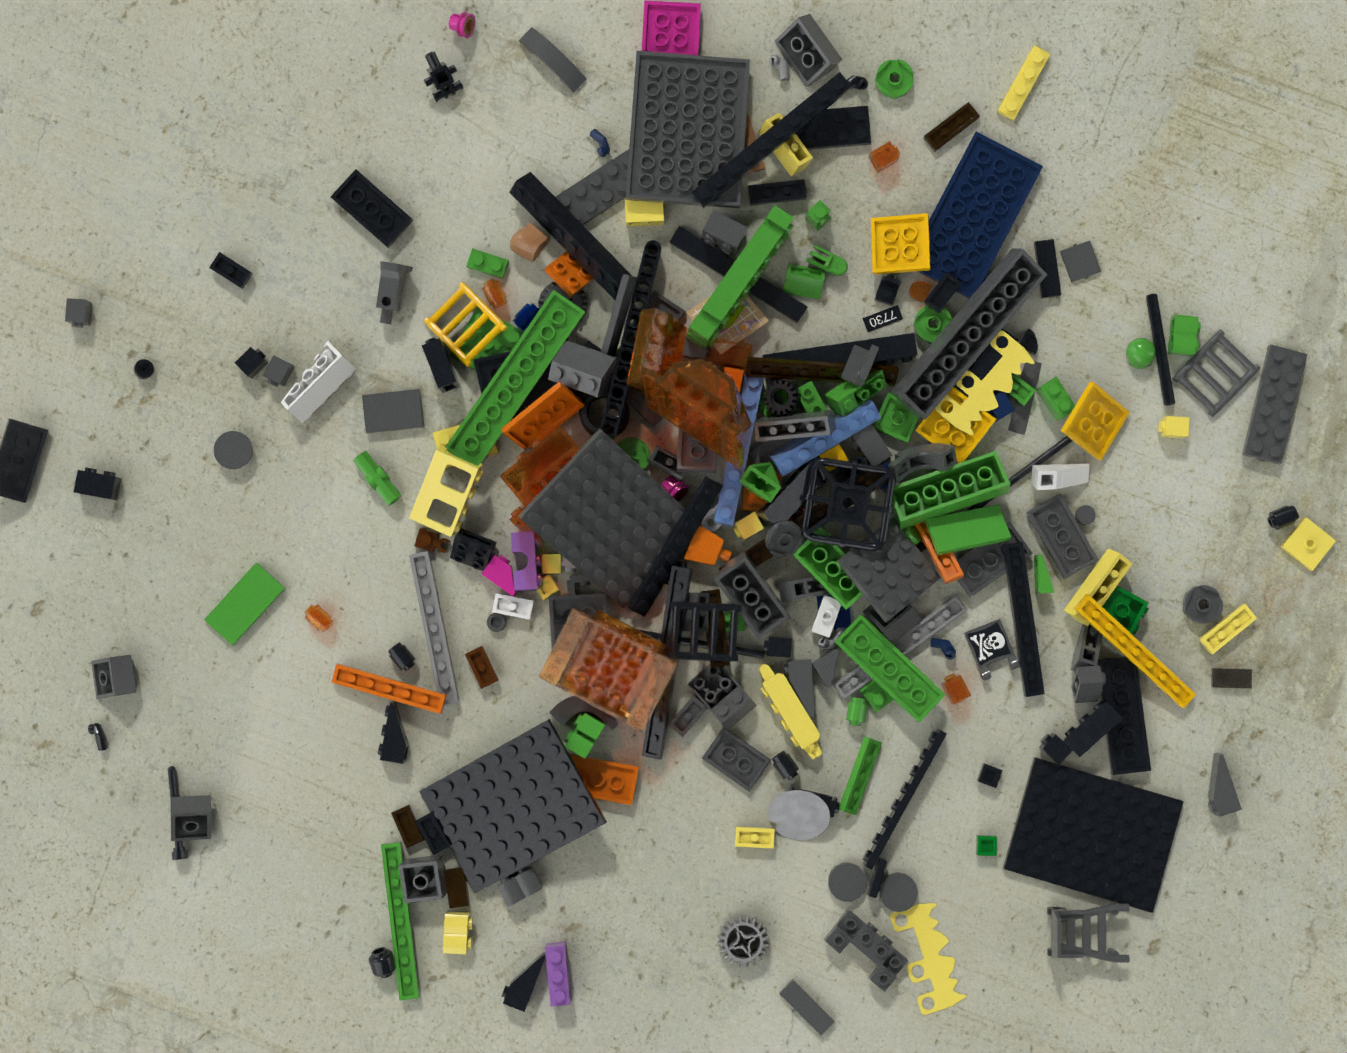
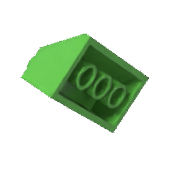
(822, 563)

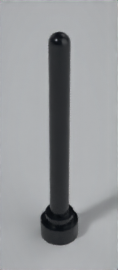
(179, 851)

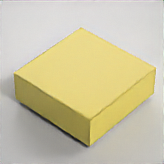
(551, 563)
(548, 587)

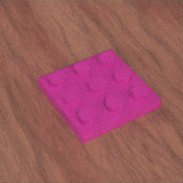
(671, 27)

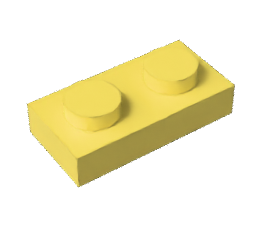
(754, 837)

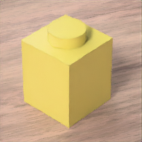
(1174, 427)
(748, 526)

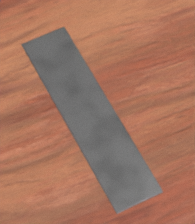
(1021, 413)

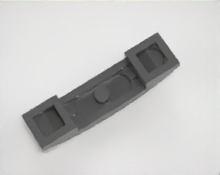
(553, 59)

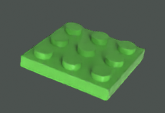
(501, 343)

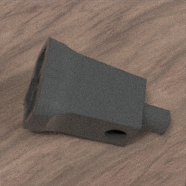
(390, 289)

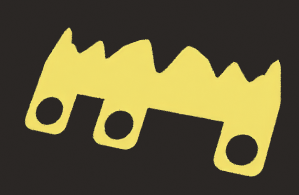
(981, 393)
(935, 966)

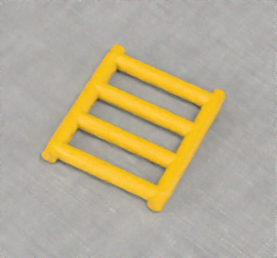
(455, 346)

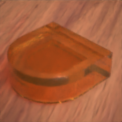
(919, 291)

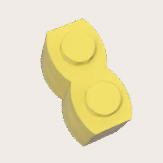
(456, 932)

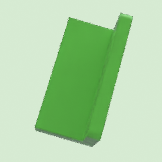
(804, 281)

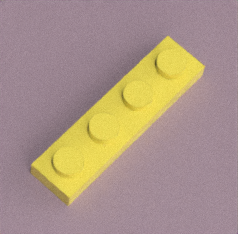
(1023, 82)

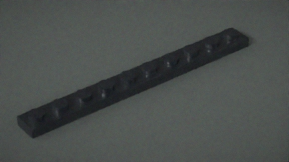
(771, 140)
(657, 724)

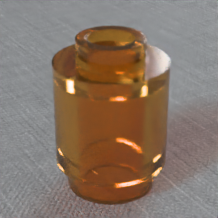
(494, 293)
(318, 618)

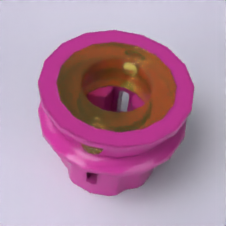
(463, 24)
(675, 488)

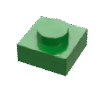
(986, 845)

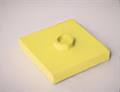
(1308, 543)

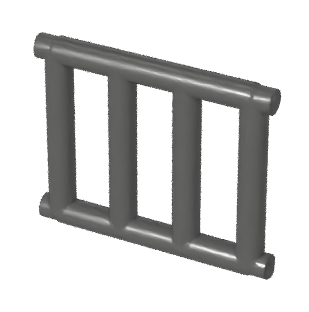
(1193, 364)

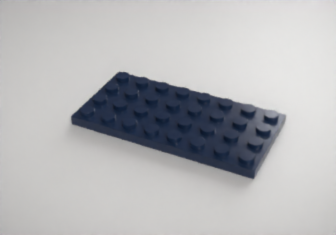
(978, 211)

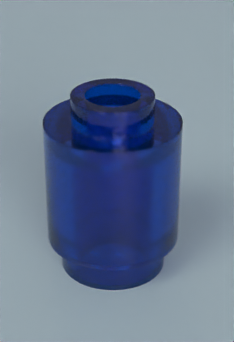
(525, 316)

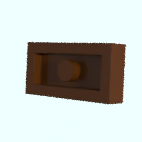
(482, 667)

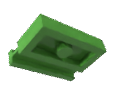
(875, 695)

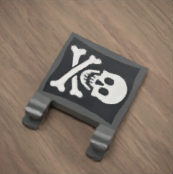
(990, 645)

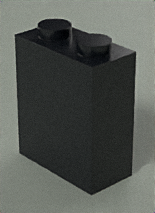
(440, 365)

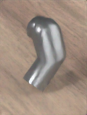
(828, 643)

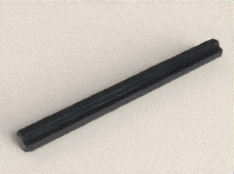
(1160, 347)

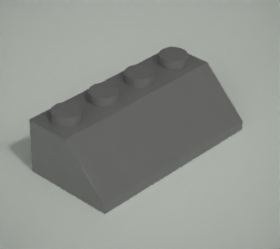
(747, 587)

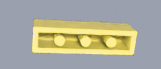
(1100, 582)

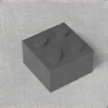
(724, 233)
(422, 879)

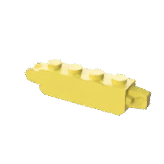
(791, 710)

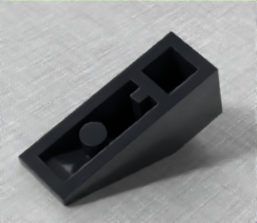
(521, 987)

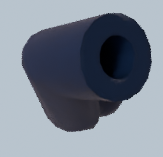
(602, 140)
(945, 646)

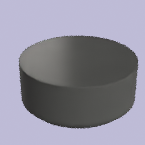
(1085, 514)
(496, 622)

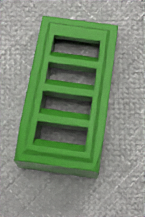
(1042, 579)

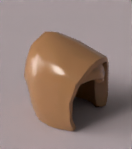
(528, 242)

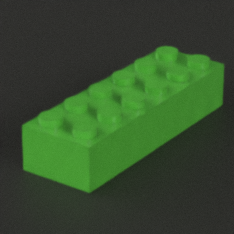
(949, 490)

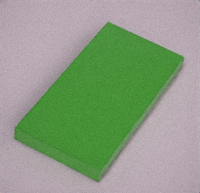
(968, 529)
(244, 604)

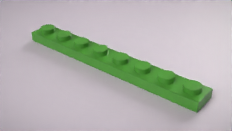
(400, 923)

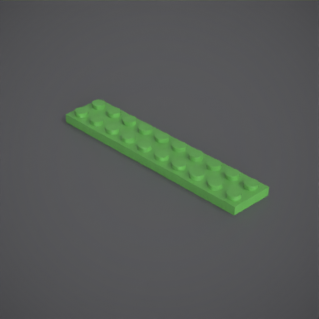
(515, 379)

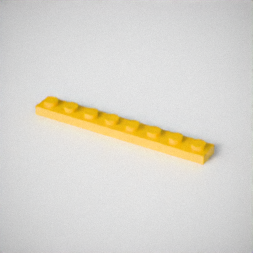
(1134, 651)

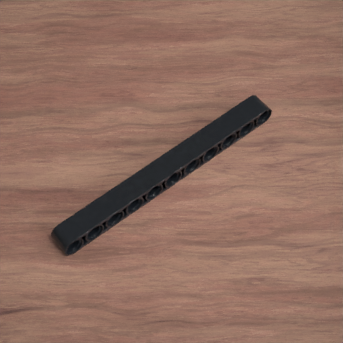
(630, 331)

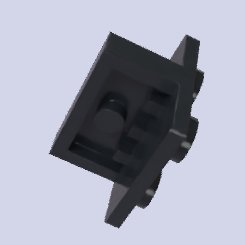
(472, 549)

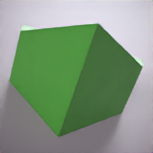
(761, 481)

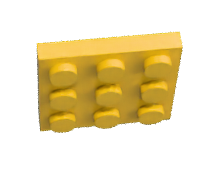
(900, 244)
(1095, 421)
(939, 430)

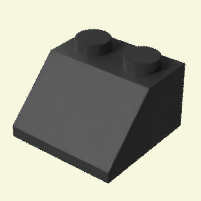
(897, 625)
(113, 676)
(190, 818)

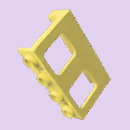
(434, 489)

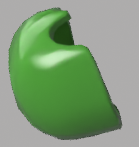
(1140, 353)

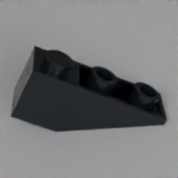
(395, 740)

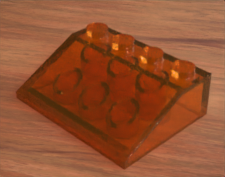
(657, 344)

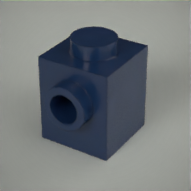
(1004, 406)

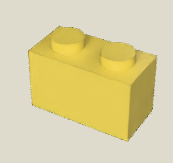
(643, 213)

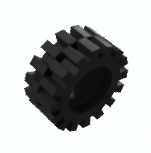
(770, 396)

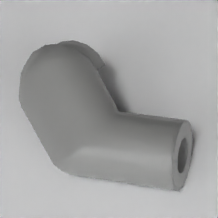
(781, 65)

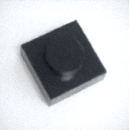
(989, 775)

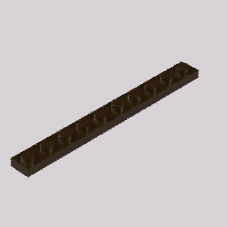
(759, 553)

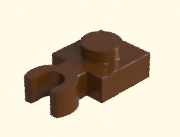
(429, 540)

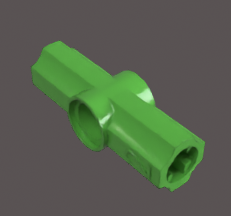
(377, 478)

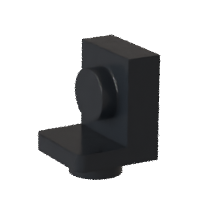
(887, 289)

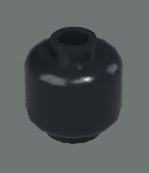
(382, 962)

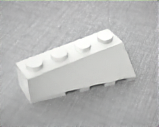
(318, 383)

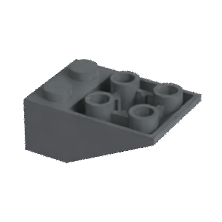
(722, 695)

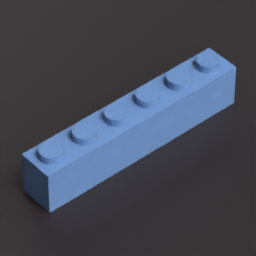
(806, 448)

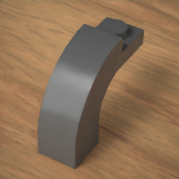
(923, 456)
(572, 705)

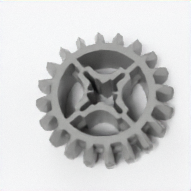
(751, 937)

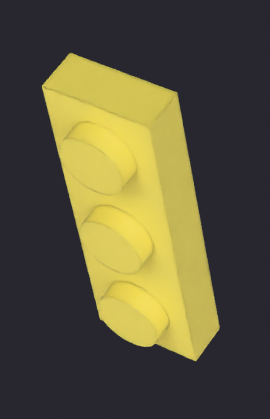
(1227, 628)

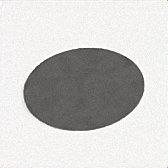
(799, 815)

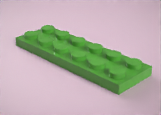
(889, 668)

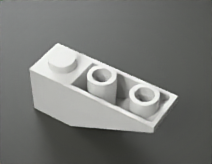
(1059, 475)

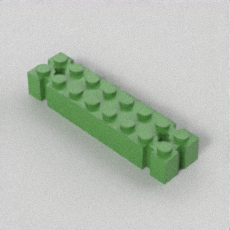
(741, 275)

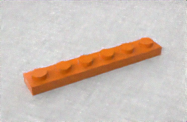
(389, 688)

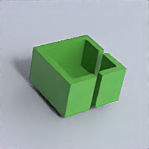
(585, 734)

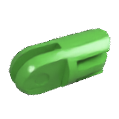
(833, 264)

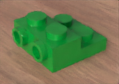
(1126, 608)

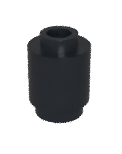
(1283, 517)
(401, 657)
(785, 765)

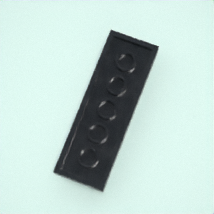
(1127, 739)

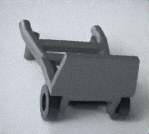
(1069, 950)

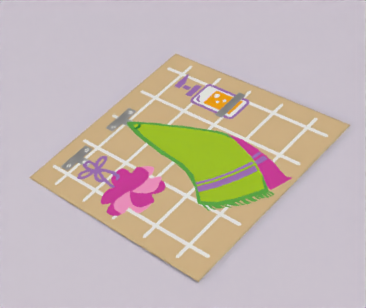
(743, 323)

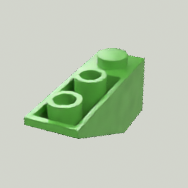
(849, 396)

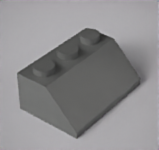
(808, 49)
(583, 369)

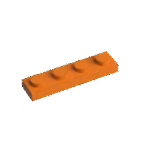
(945, 563)

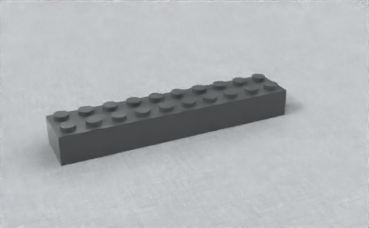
(969, 333)

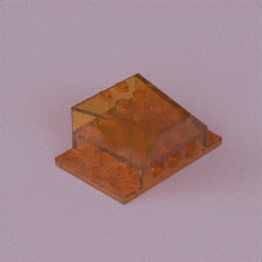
(701, 404)
(538, 468)
(609, 666)

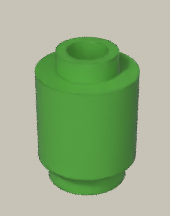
(856, 711)

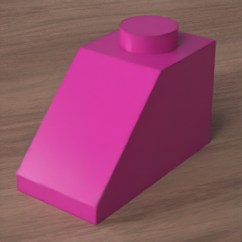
(501, 574)

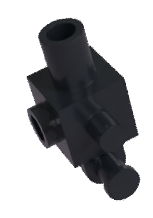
(440, 77)

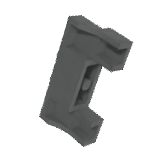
(869, 942)

